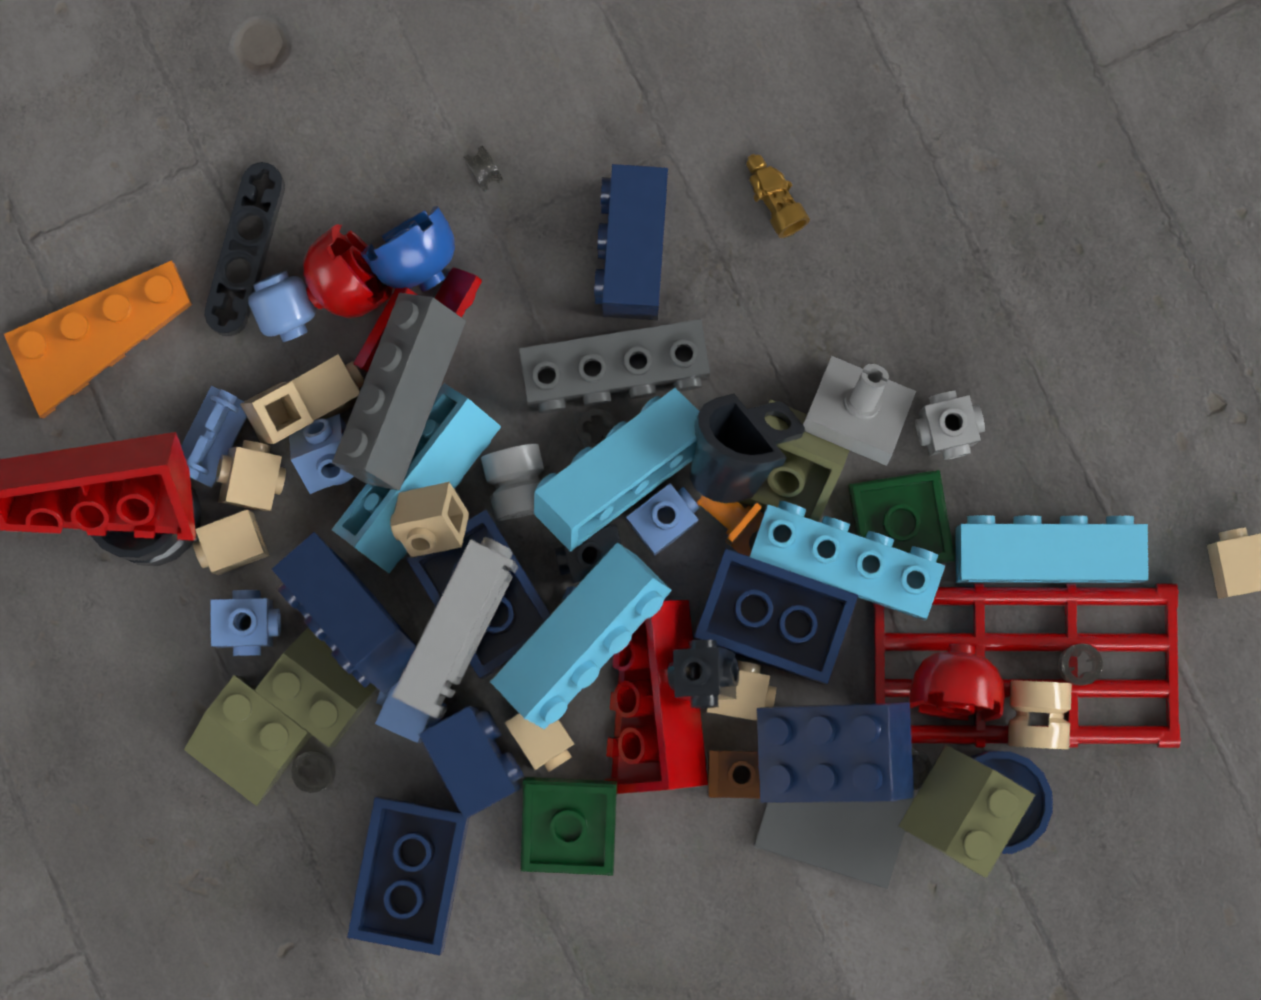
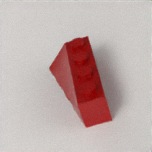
(101, 487)
(655, 734)

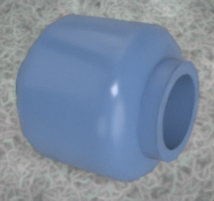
(281, 306)

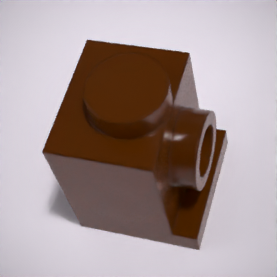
(720, 774)

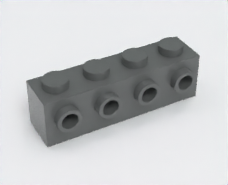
(615, 364)
(399, 391)

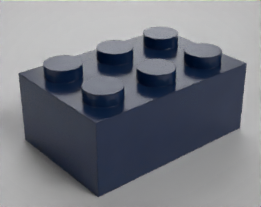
(631, 242)
(518, 613)
(344, 614)
(776, 617)
(835, 753)
(471, 760)
(408, 875)

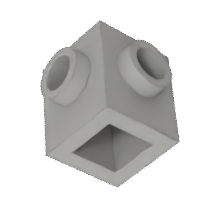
(934, 433)

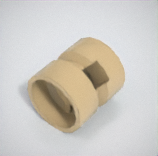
(1039, 698)

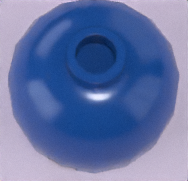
(413, 252)

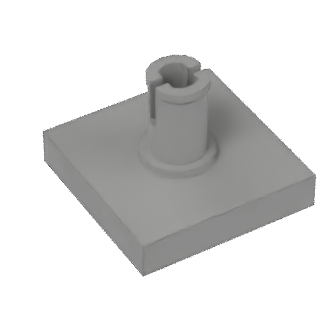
(859, 409)

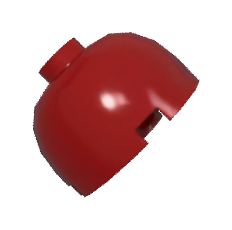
(341, 277)
(957, 685)

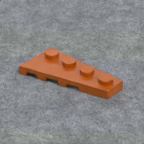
(81, 340)

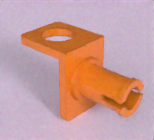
(737, 519)

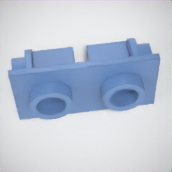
(212, 434)

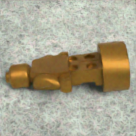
(773, 189)

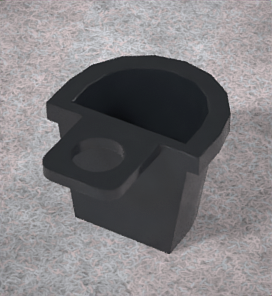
(738, 447)

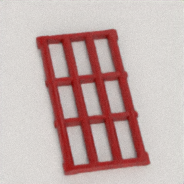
(1071, 596)

